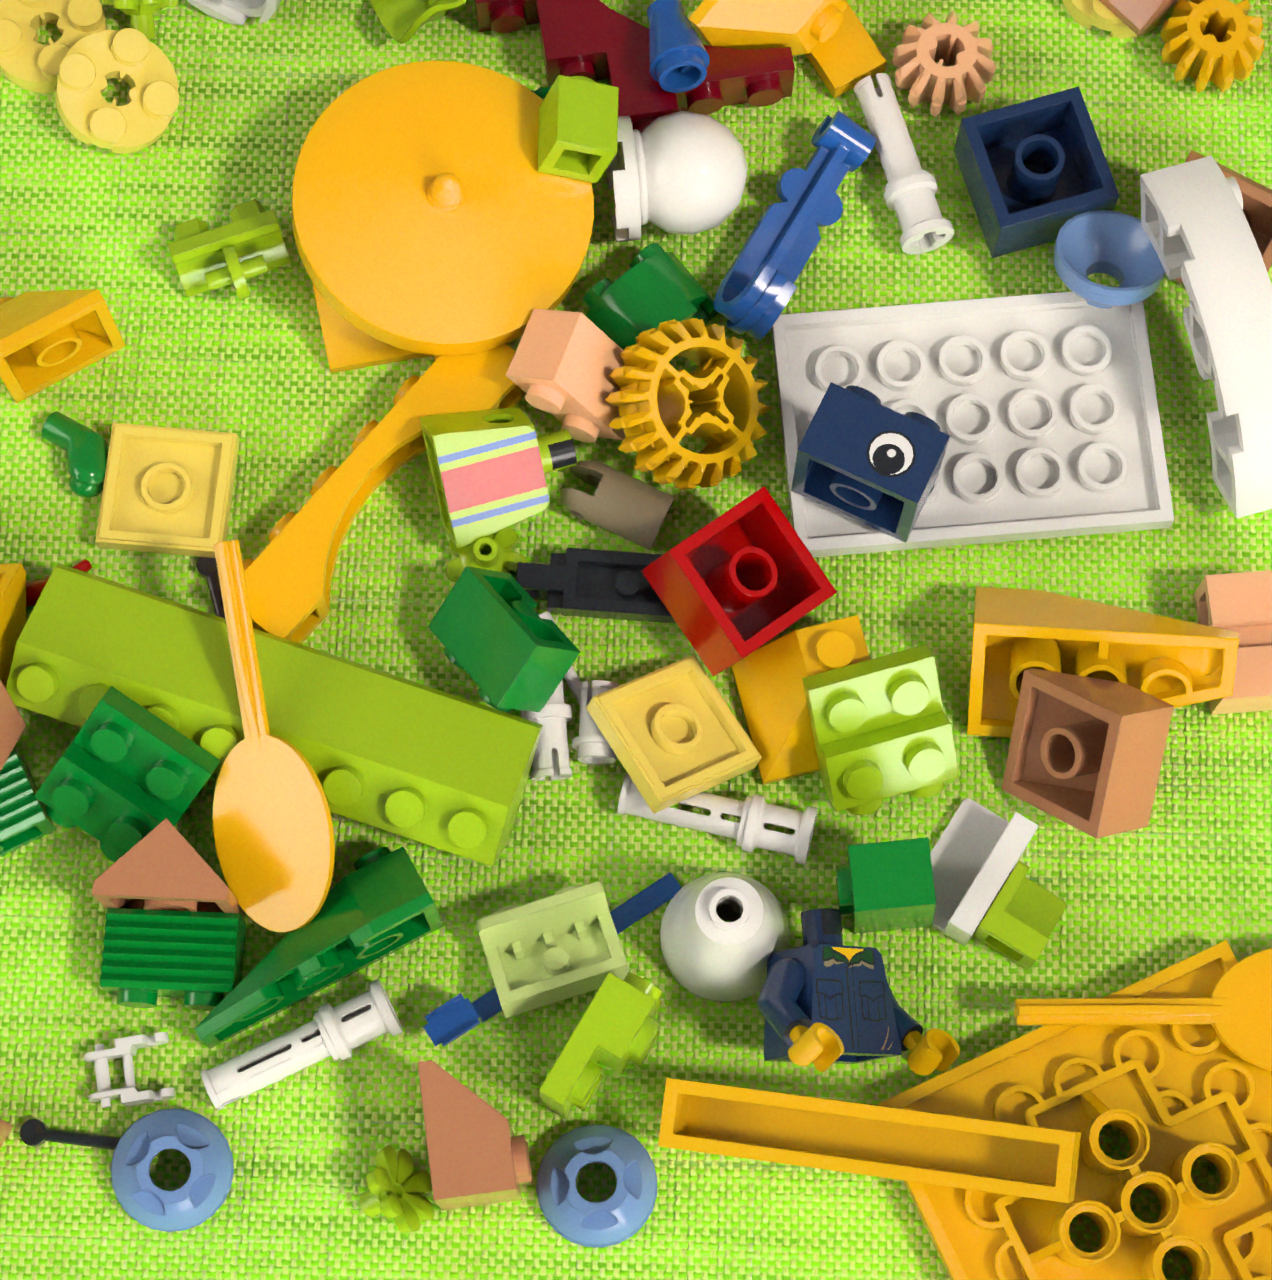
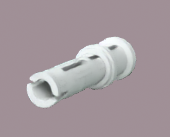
(909, 188)
(749, 832)
(330, 1034)

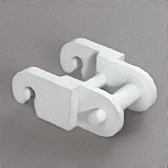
(125, 1049)

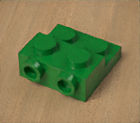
(124, 775)

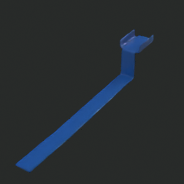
(461, 1015)

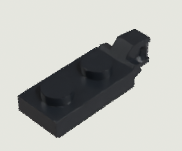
(595, 585)

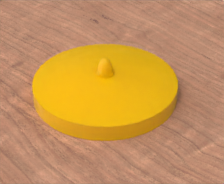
(431, 210)

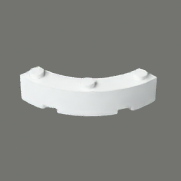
(1206, 240)

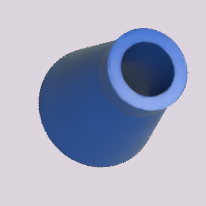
(675, 49)

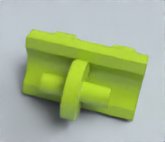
(229, 252)

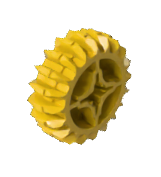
(665, 404)

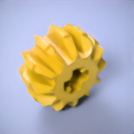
(1212, 41)

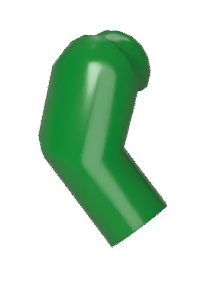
(85, 453)

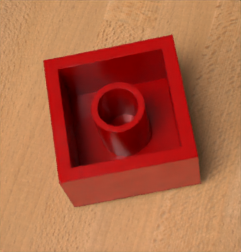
(739, 581)

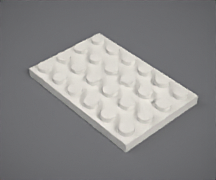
(1040, 407)

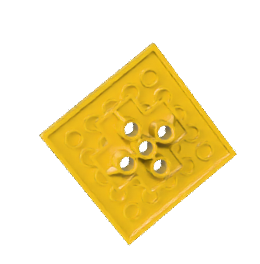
(1176, 1101)

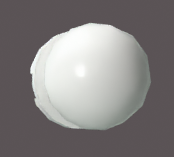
(676, 173)

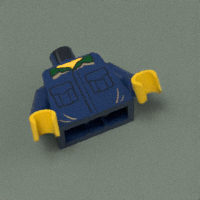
(836, 1006)

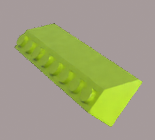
(375, 740)

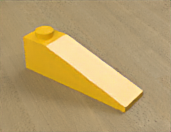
(1091, 639)

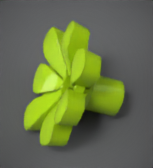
(141, 12)
(500, 556)
(397, 1190)

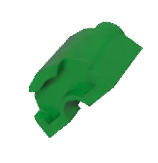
(647, 294)

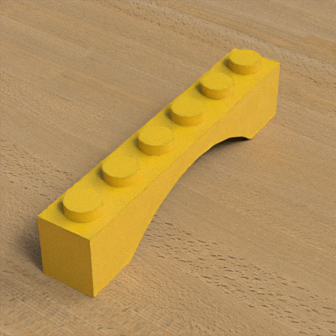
(294, 573)

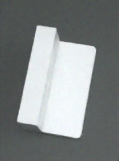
(973, 864)

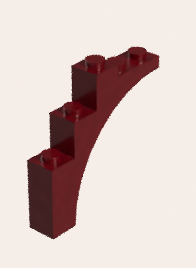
(603, 45)

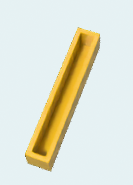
(870, 1139)

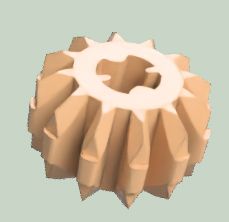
(945, 84)

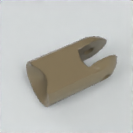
(619, 503)

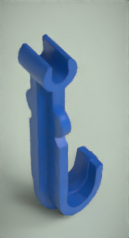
(788, 231)

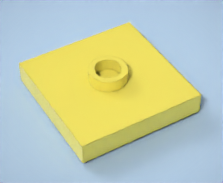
(167, 490)
(673, 733)

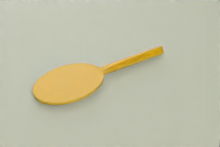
(267, 800)
(1237, 1010)

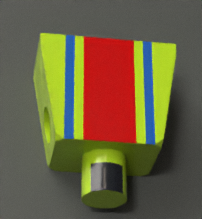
(490, 469)

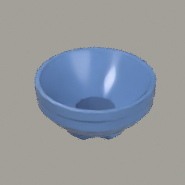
(1108, 245)
(209, 1176)
(602, 1222)

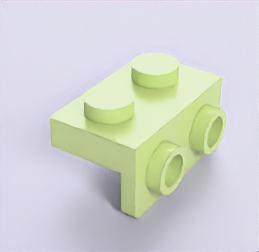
(551, 948)

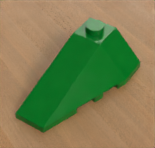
(359, 924)

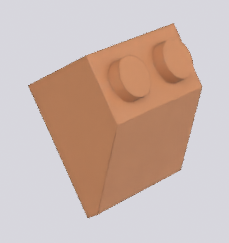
(1087, 750)
(469, 1145)

